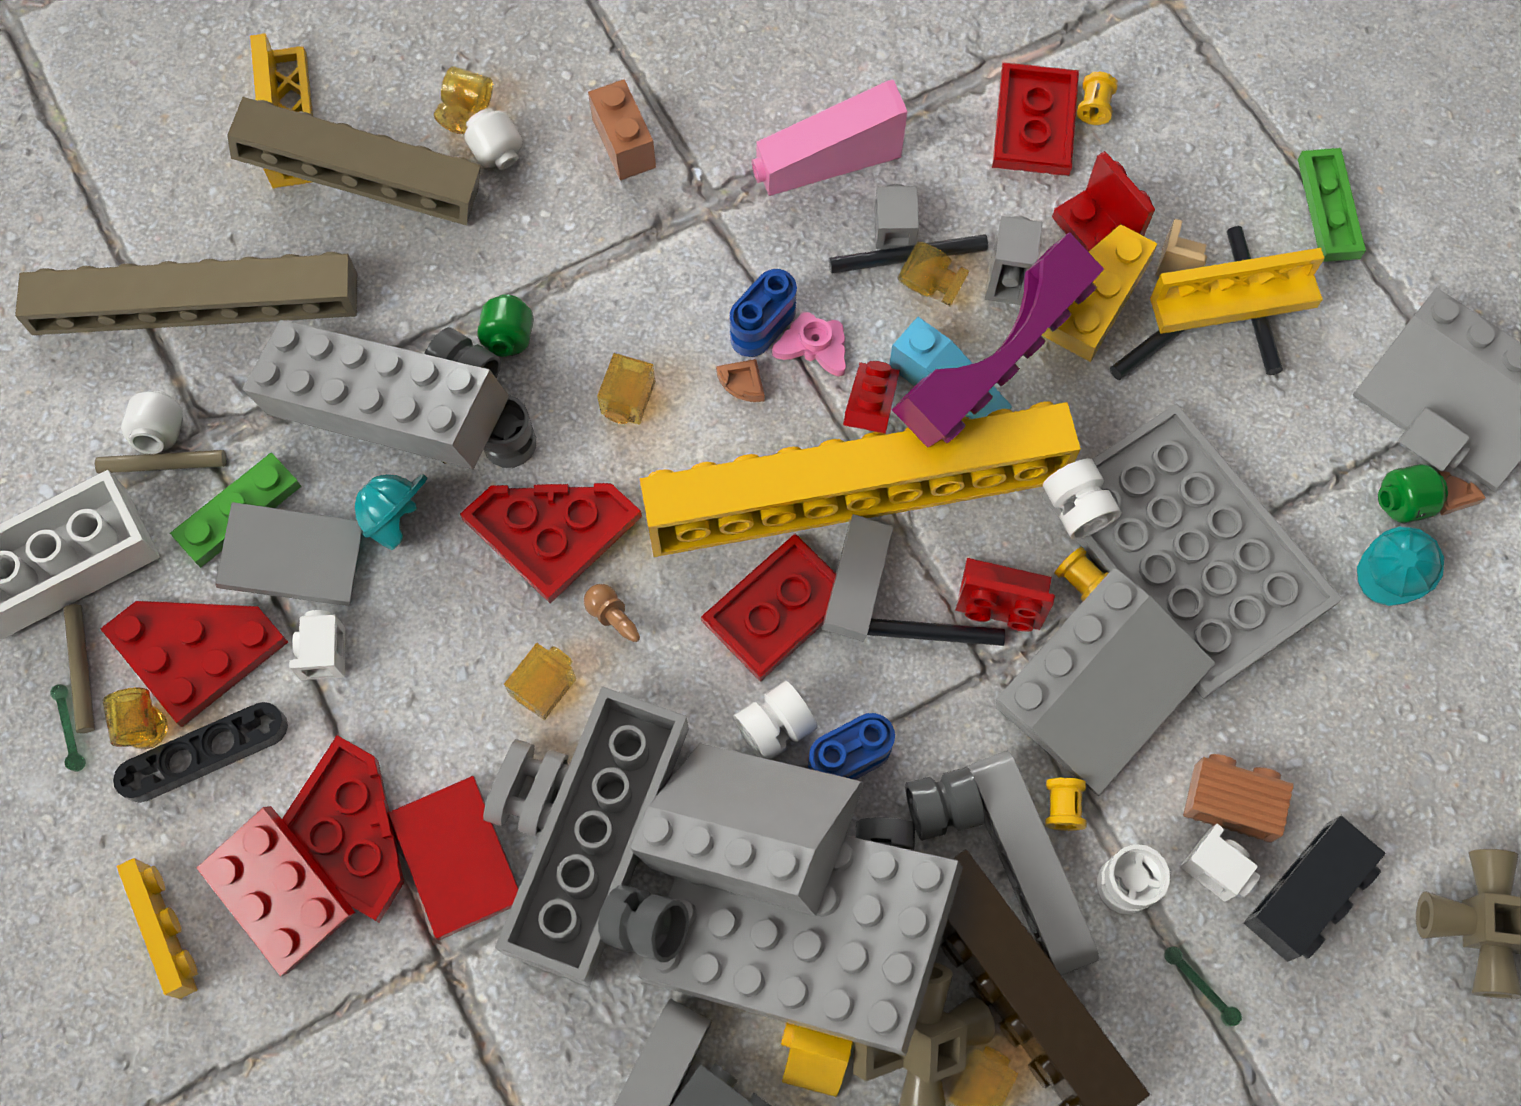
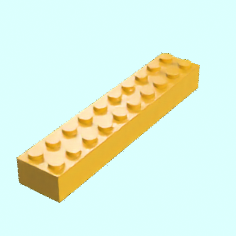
(857, 477)

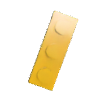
(159, 928)

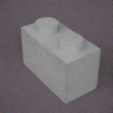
(1012, 255)

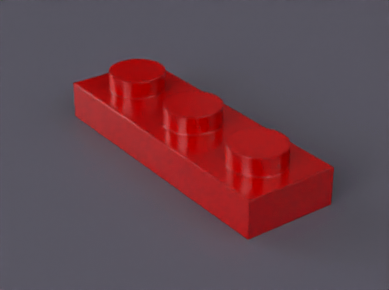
(872, 397)

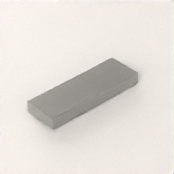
(857, 578)

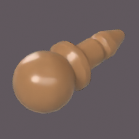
(604, 604)

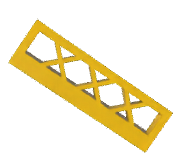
(268, 89)
(1237, 291)

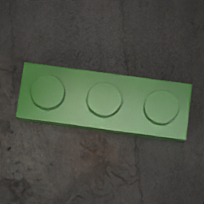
(1331, 204)
(262, 485)

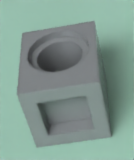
(896, 216)
(1435, 440)

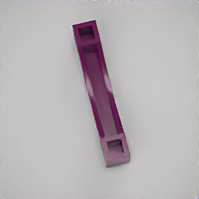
(945, 396)

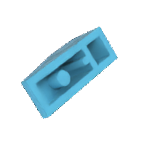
(925, 349)

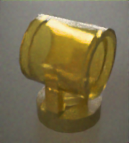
(462, 94)
(928, 271)
(133, 719)

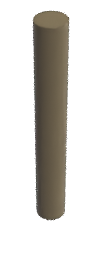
(161, 461)
(79, 668)

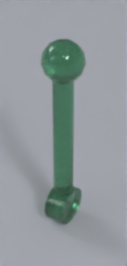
(74, 761)
(1229, 1015)

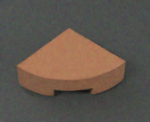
(742, 380)
(1460, 494)

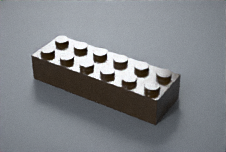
(1033, 998)

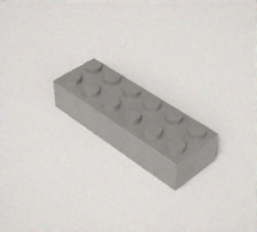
(377, 393)
(589, 834)

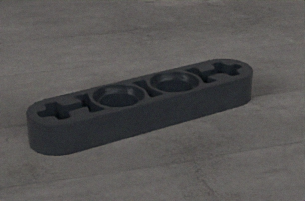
(200, 747)

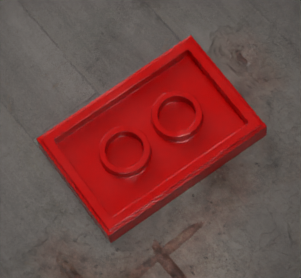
(1035, 119)
(773, 607)
(455, 858)

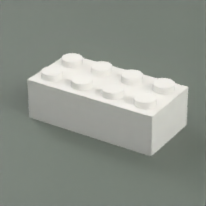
(69, 550)

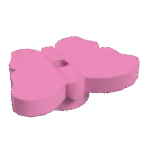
(827, 348)

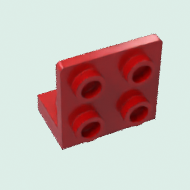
(1104, 205)
(1004, 595)

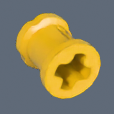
(1097, 98)
(1080, 572)
(1066, 804)

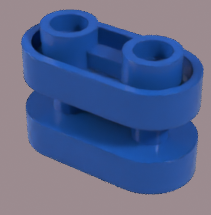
(763, 312)
(854, 747)

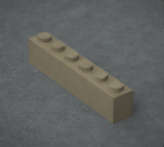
(353, 160)

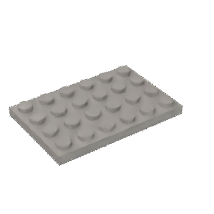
(1203, 546)
(844, 972)

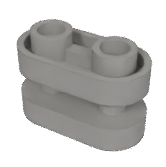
(509, 781)

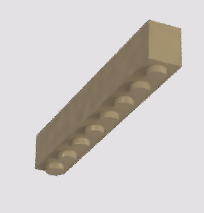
(187, 294)

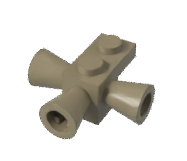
(1485, 921)
(936, 1044)

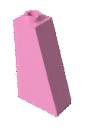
(834, 141)

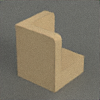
(1180, 252)

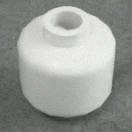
(493, 139)
(152, 422)

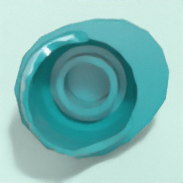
(382, 505)
(1400, 566)

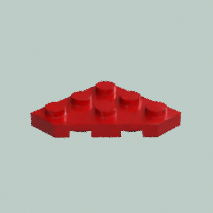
(551, 529)
(192, 650)
(348, 828)

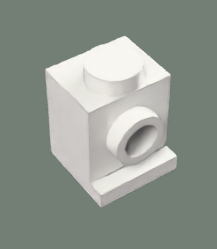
(319, 647)
(1221, 865)

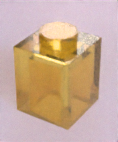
(626, 389)
(541, 680)
(984, 1080)

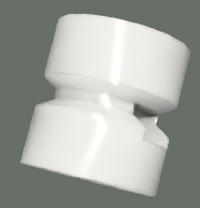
(1079, 494)
(776, 721)
(1133, 879)

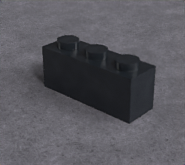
(1316, 890)

